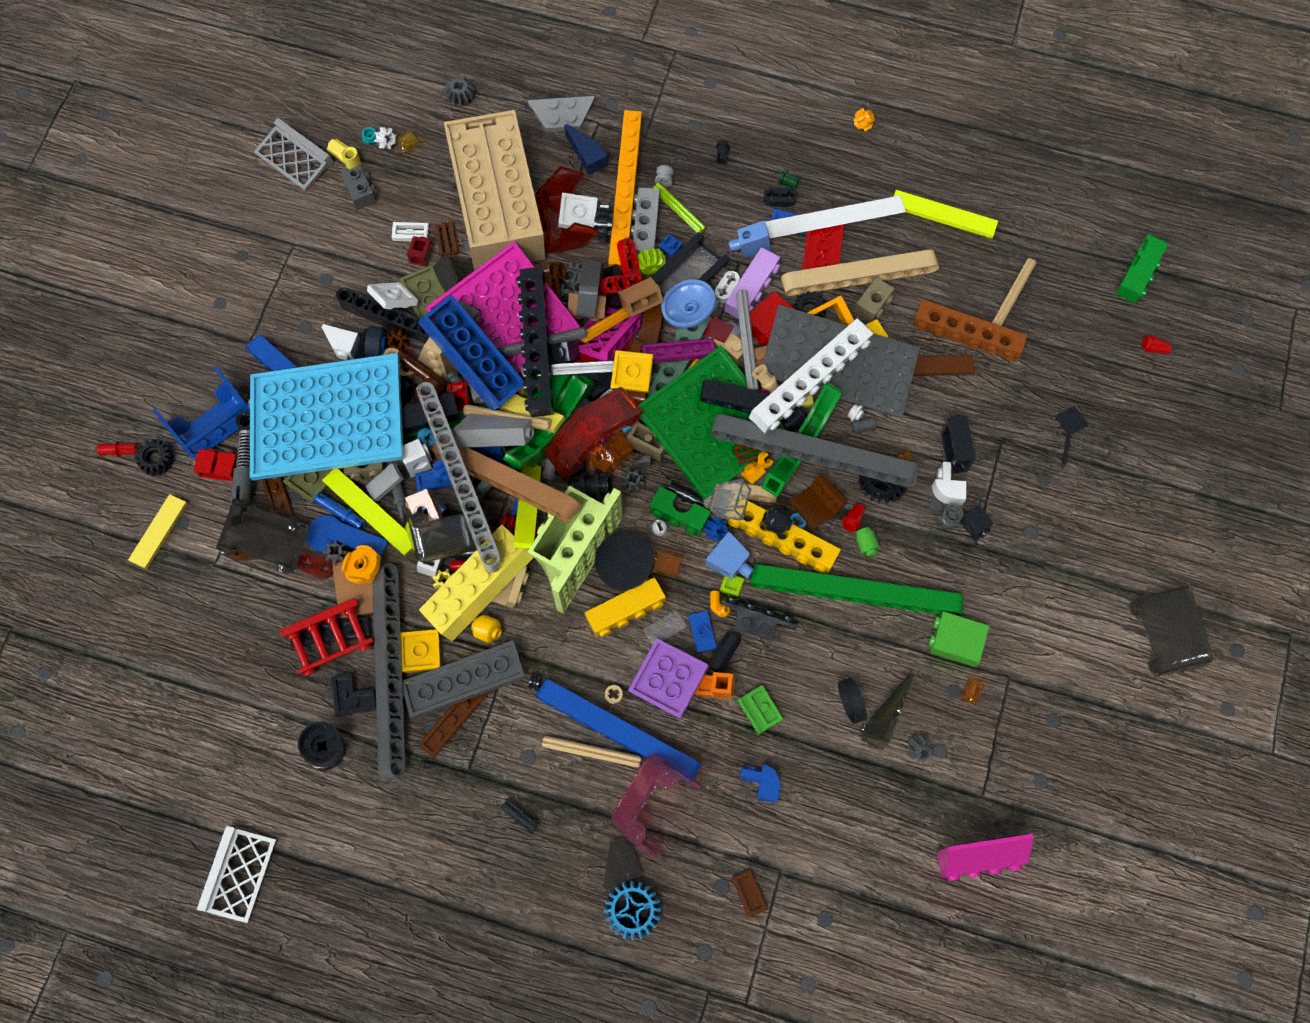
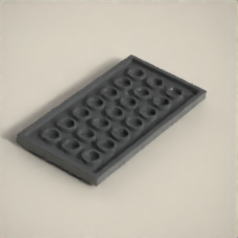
(875, 378)

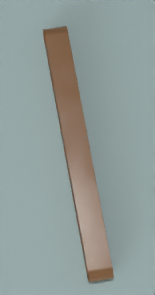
(515, 483)

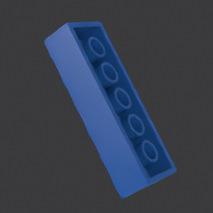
(471, 352)

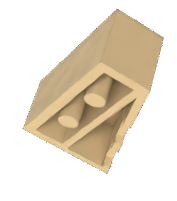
(434, 359)

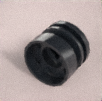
(319, 735)

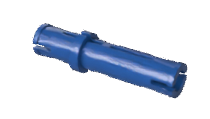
(344, 514)

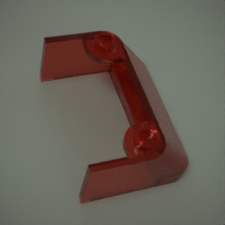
(548, 204)

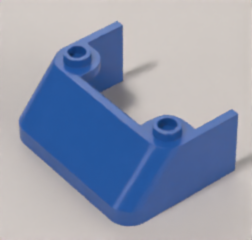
(212, 425)

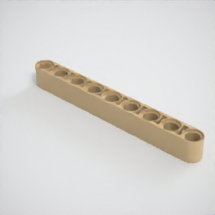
(859, 272)

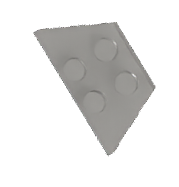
(561, 111)

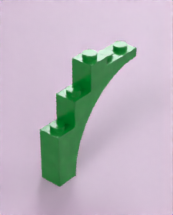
(814, 426)
(532, 453)

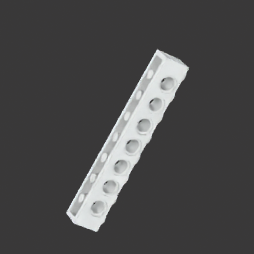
(855, 332)

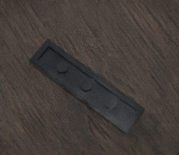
(328, 636)

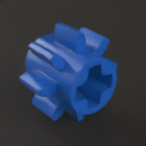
(440, 473)
(716, 528)

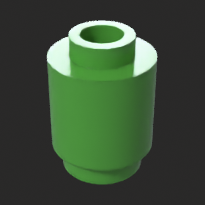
(867, 542)

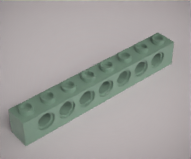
(676, 368)

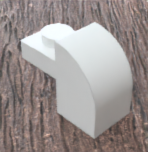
(948, 490)

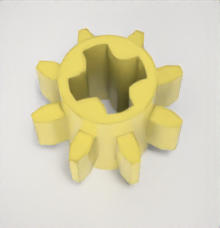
(440, 576)

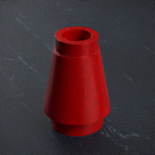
(1155, 345)
(853, 518)

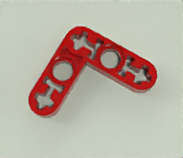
(628, 274)

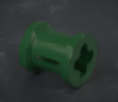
(789, 180)

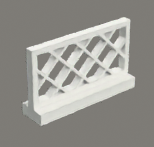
(219, 868)

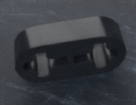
(780, 197)

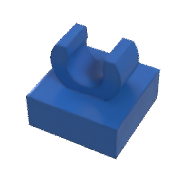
(670, 246)

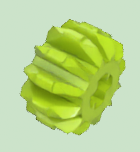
(651, 261)

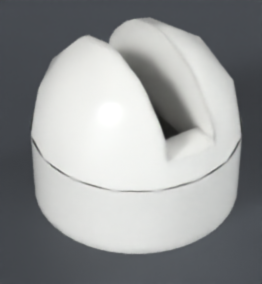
(655, 529)

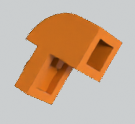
(718, 686)

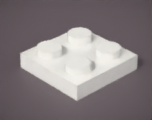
(577, 209)
(392, 295)

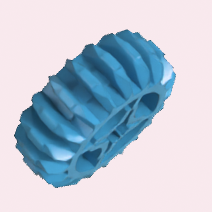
(650, 904)

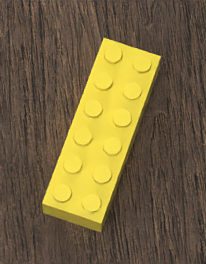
(473, 587)

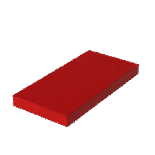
(823, 247)

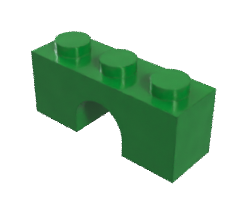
(692, 521)

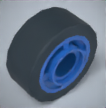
(375, 341)

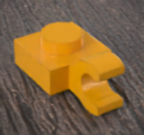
(755, 470)

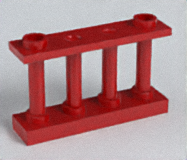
(311, 624)

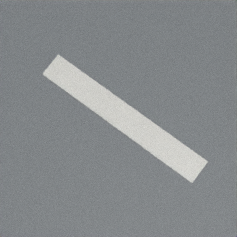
(835, 216)

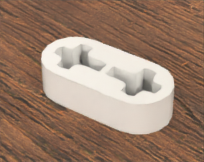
(723, 284)

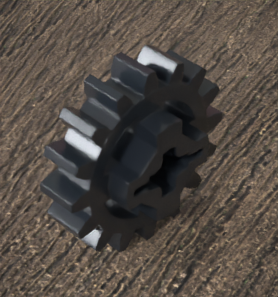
(603, 221)

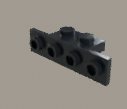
(757, 620)

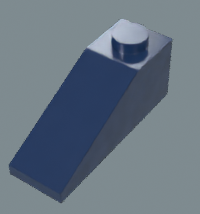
(587, 150)

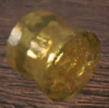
(407, 141)

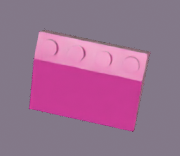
(985, 856)

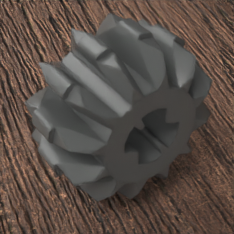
(459, 91)

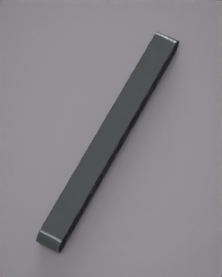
(816, 451)
(388, 682)

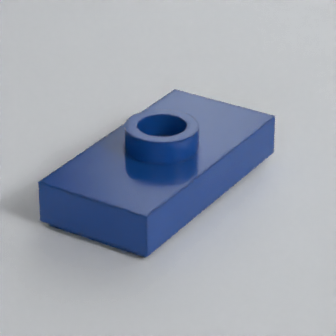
(702, 632)

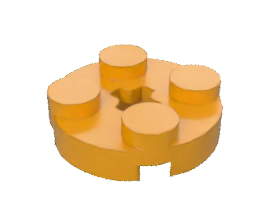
(368, 571)

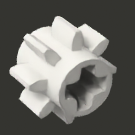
(385, 138)

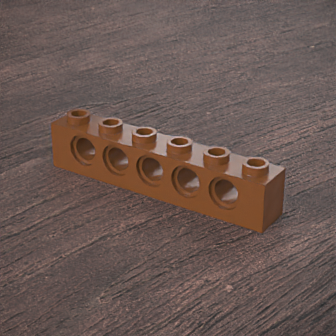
(978, 327)

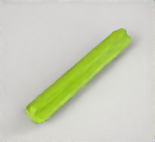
(680, 209)

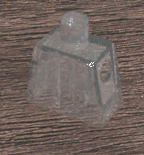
(729, 499)

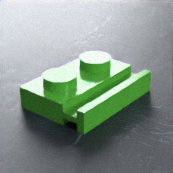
(760, 710)

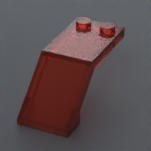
(588, 427)

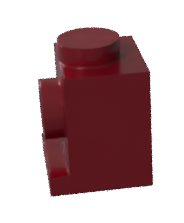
(419, 251)

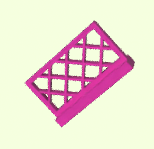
(617, 341)

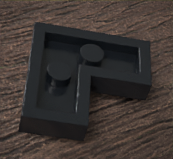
(347, 700)

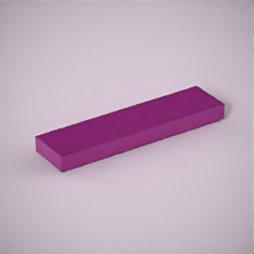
(679, 350)

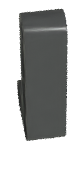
(588, 288)

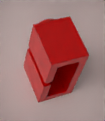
(215, 465)

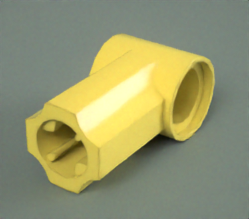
(346, 154)

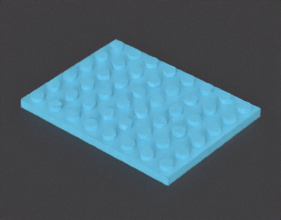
(325, 417)

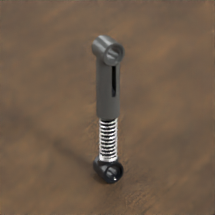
(241, 475)

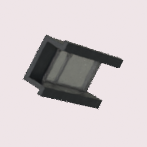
(689, 263)

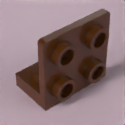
(818, 502)

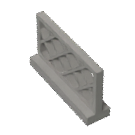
(305, 146)

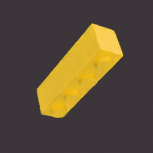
(625, 607)

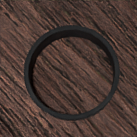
(852, 700)

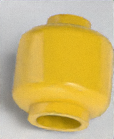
(486, 628)

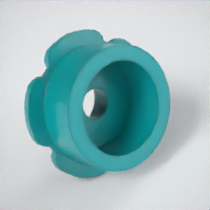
(366, 133)

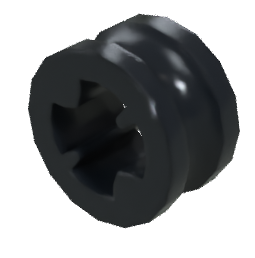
(535, 681)

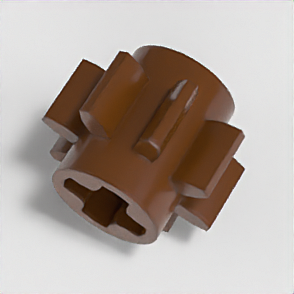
(398, 334)

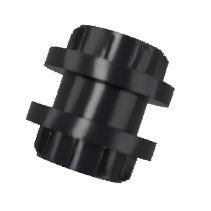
(593, 485)

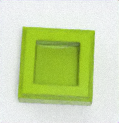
(732, 586)

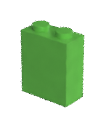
(958, 638)

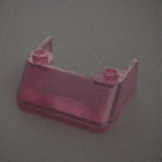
(652, 772)

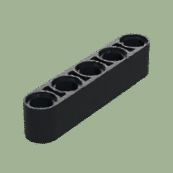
(732, 396)

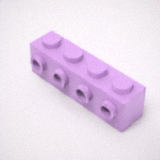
(754, 280)

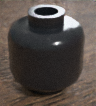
(776, 520)

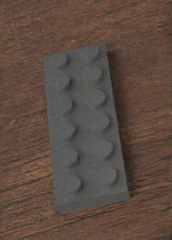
(462, 679)

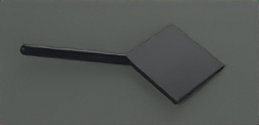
(1071, 422)

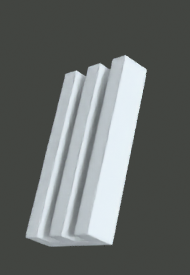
(407, 235)

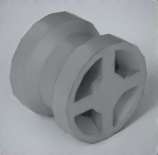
(664, 175)

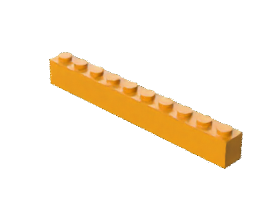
(625, 182)

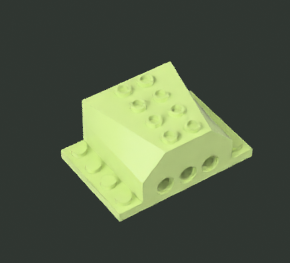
(570, 548)

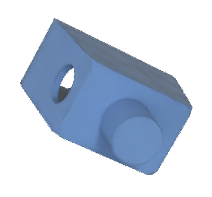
(751, 239)
(729, 558)

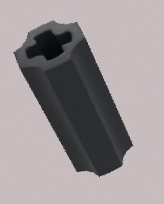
(724, 652)

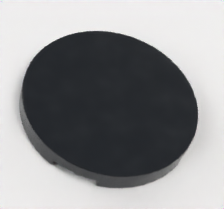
(624, 561)

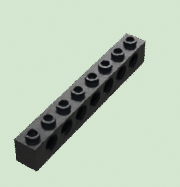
(544, 404)

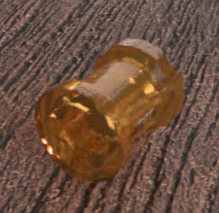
(972, 691)

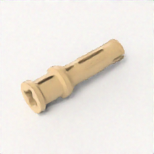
(767, 380)

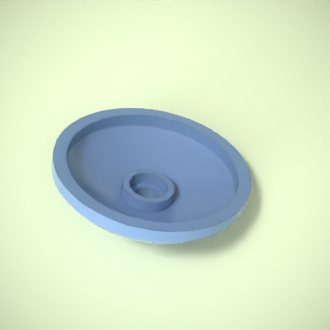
(688, 296)

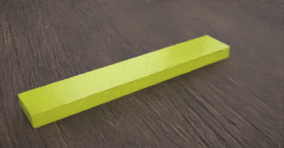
(948, 215)
(368, 510)
(526, 515)

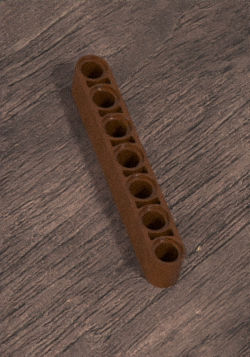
(650, 334)

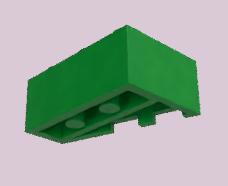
(1141, 269)

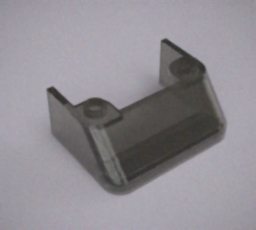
(441, 536)

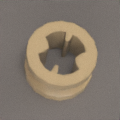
(613, 688)

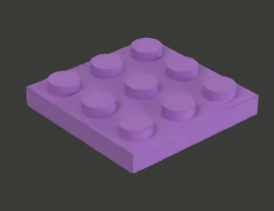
(668, 678)

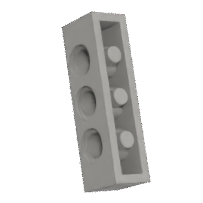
(645, 198)

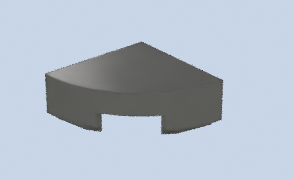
(643, 463)

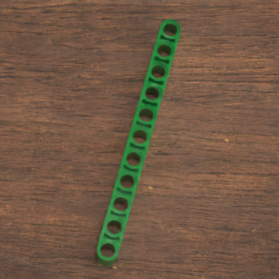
(856, 590)

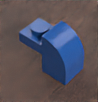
(768, 782)

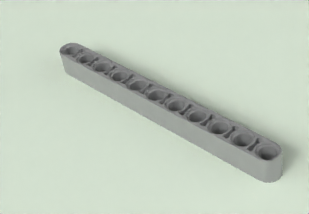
(461, 483)

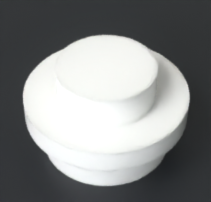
(856, 413)

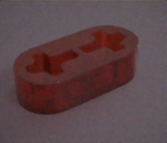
(313, 570)

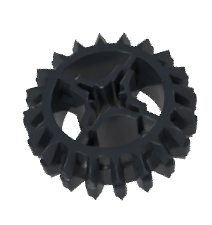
(886, 494)

